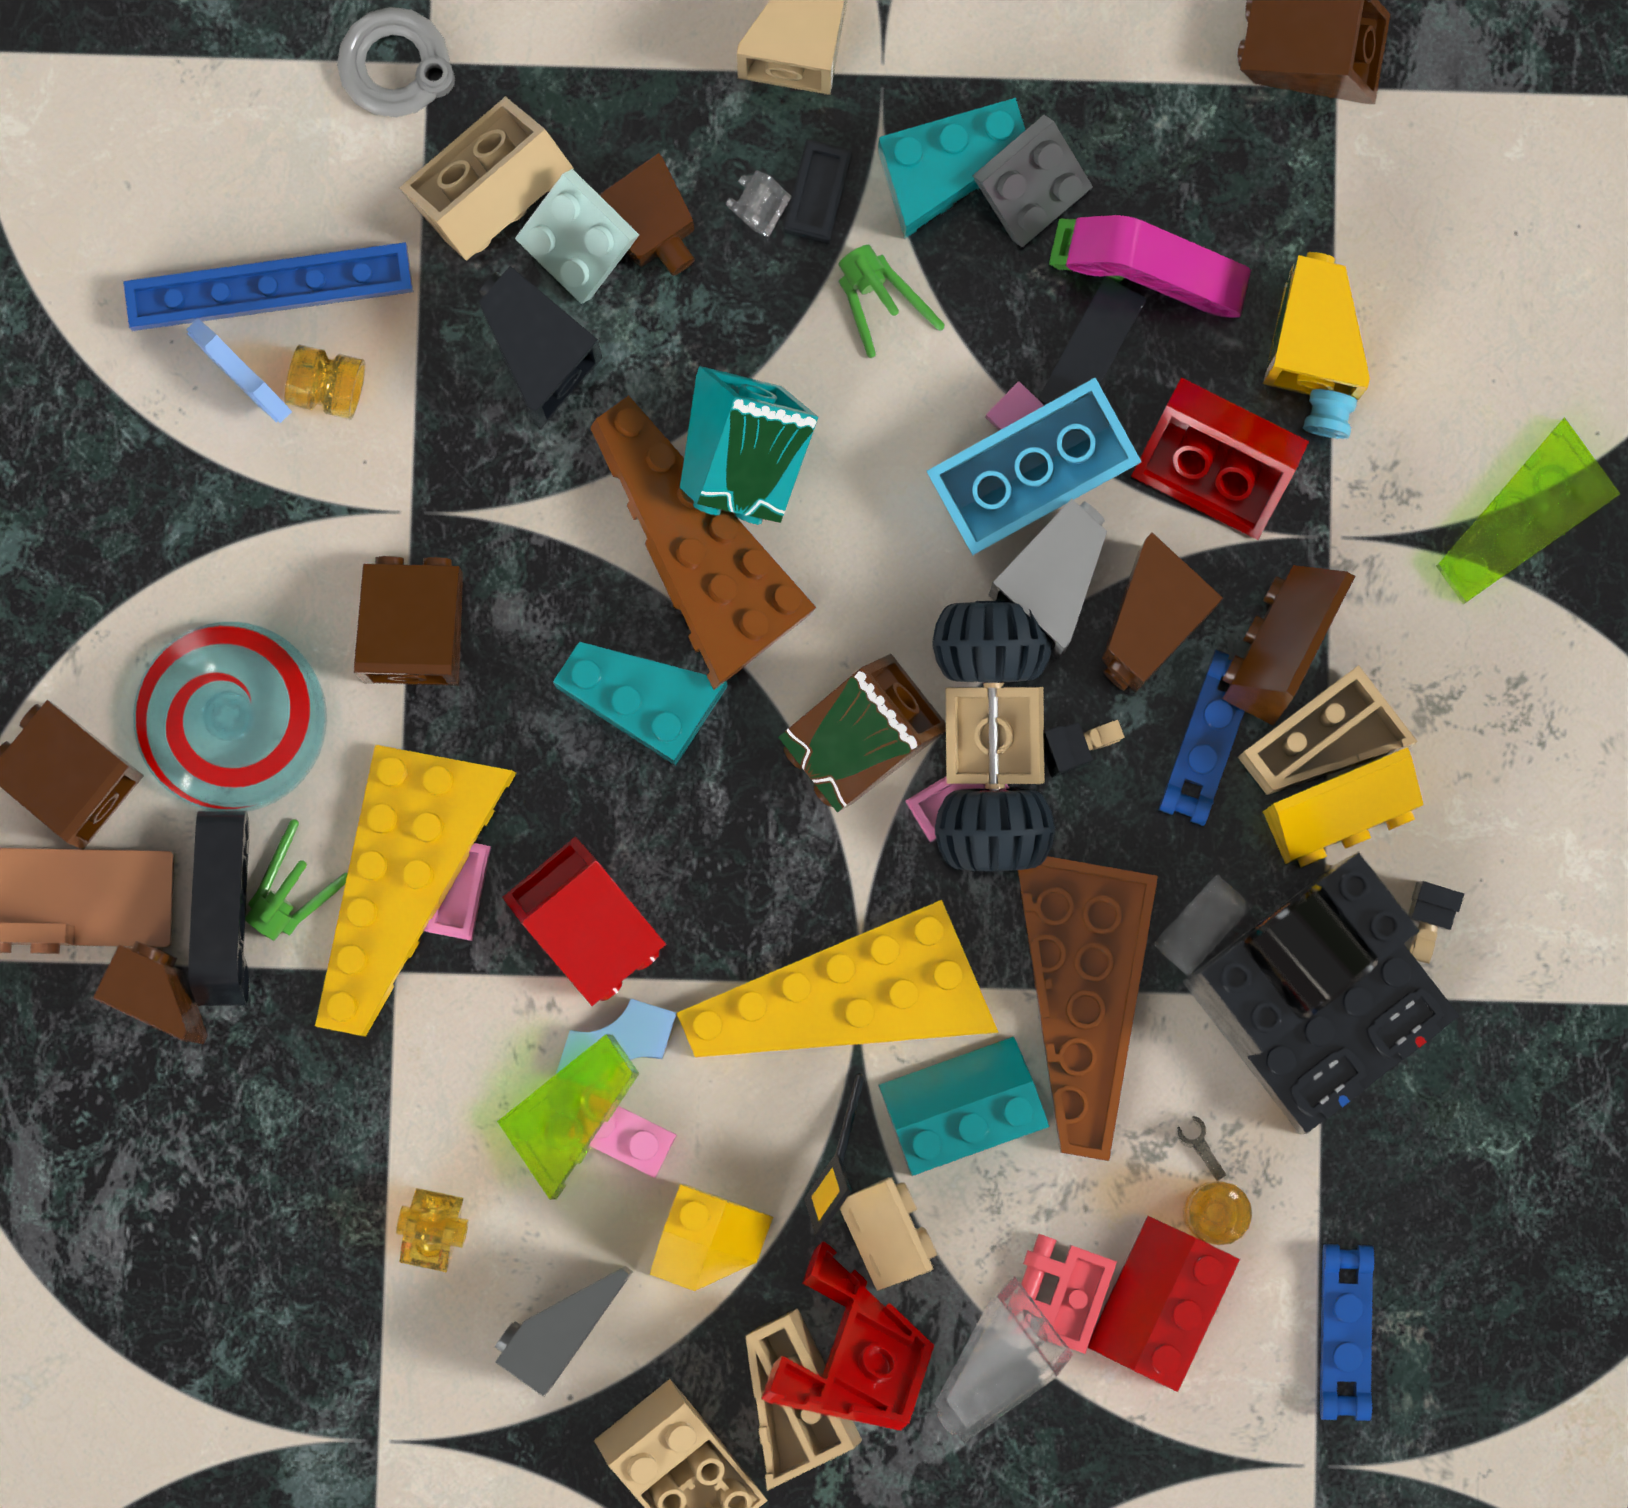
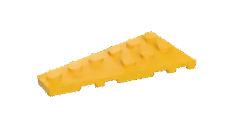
(405, 856)
(872, 988)

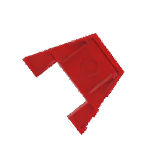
(873, 1360)

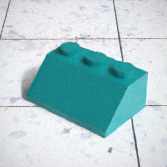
(963, 1106)

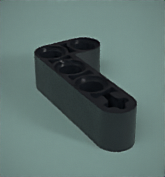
(218, 909)

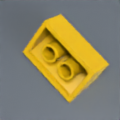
(1345, 808)

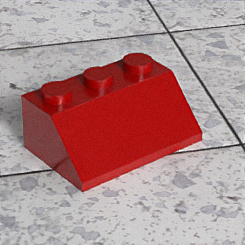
(1220, 458)
(1163, 1303)

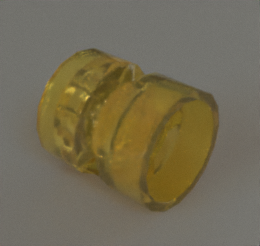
(324, 382)
(1217, 1212)

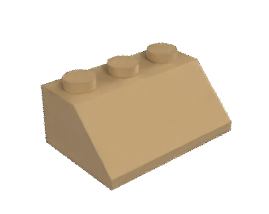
(486, 178)

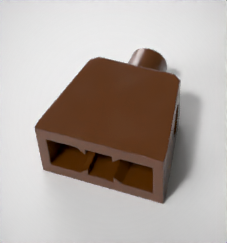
(656, 212)

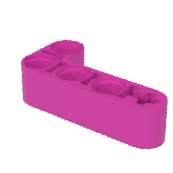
(1158, 261)

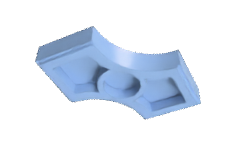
(238, 371)
(640, 1031)

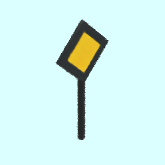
(833, 1184)

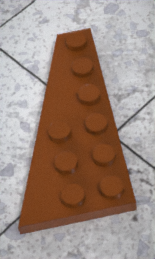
(709, 563)
(1087, 963)

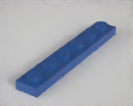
(268, 286)

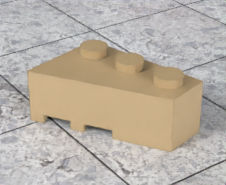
(1327, 735)
(790, 1436)

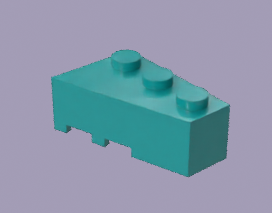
(936, 161)
(640, 696)

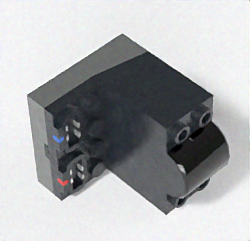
(1324, 993)

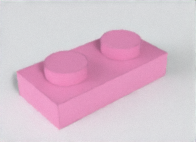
(634, 1141)

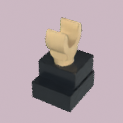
(1070, 748)
(1434, 909)

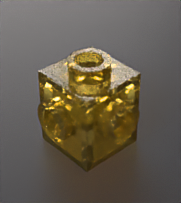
(433, 1220)

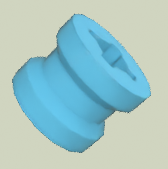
(1330, 414)

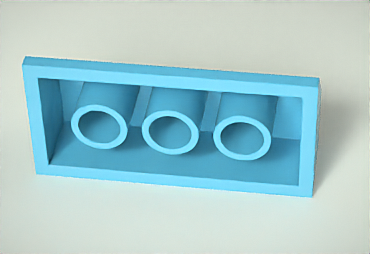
(1034, 466)

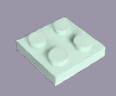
(577, 236)

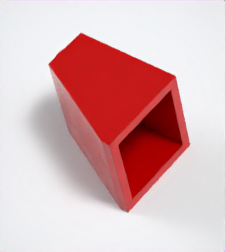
(584, 922)

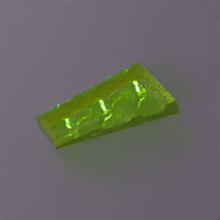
(567, 1111)

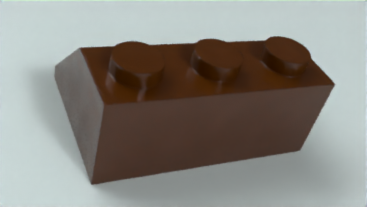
(1285, 640)
(151, 989)

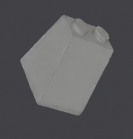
(1055, 572)

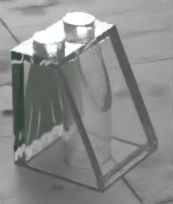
(1002, 1364)

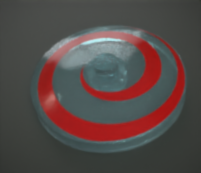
(230, 717)

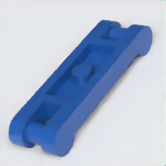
(1204, 747)
(1346, 1332)

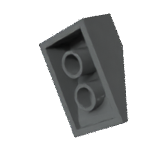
(549, 1340)

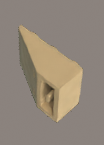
(886, 1234)
(674, 1457)

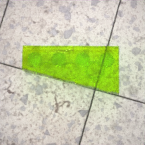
(1537, 506)

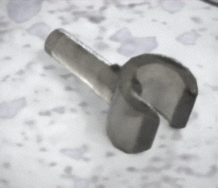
(1202, 1149)

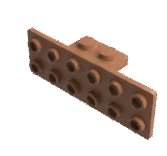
(85, 898)

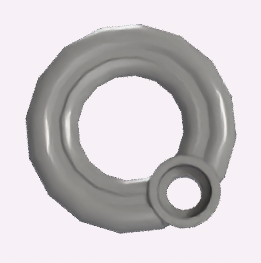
(405, 99)

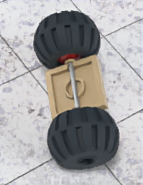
(993, 737)

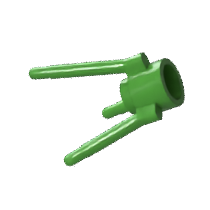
(866, 272)
(272, 912)

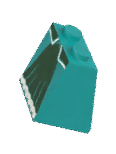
(744, 446)

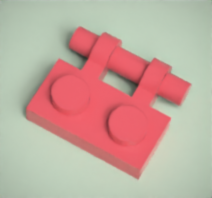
(1078, 1291)

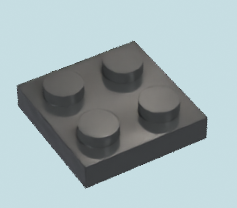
(1032, 181)

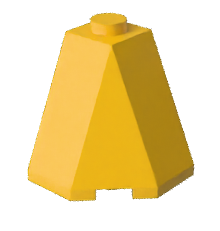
(707, 1239)

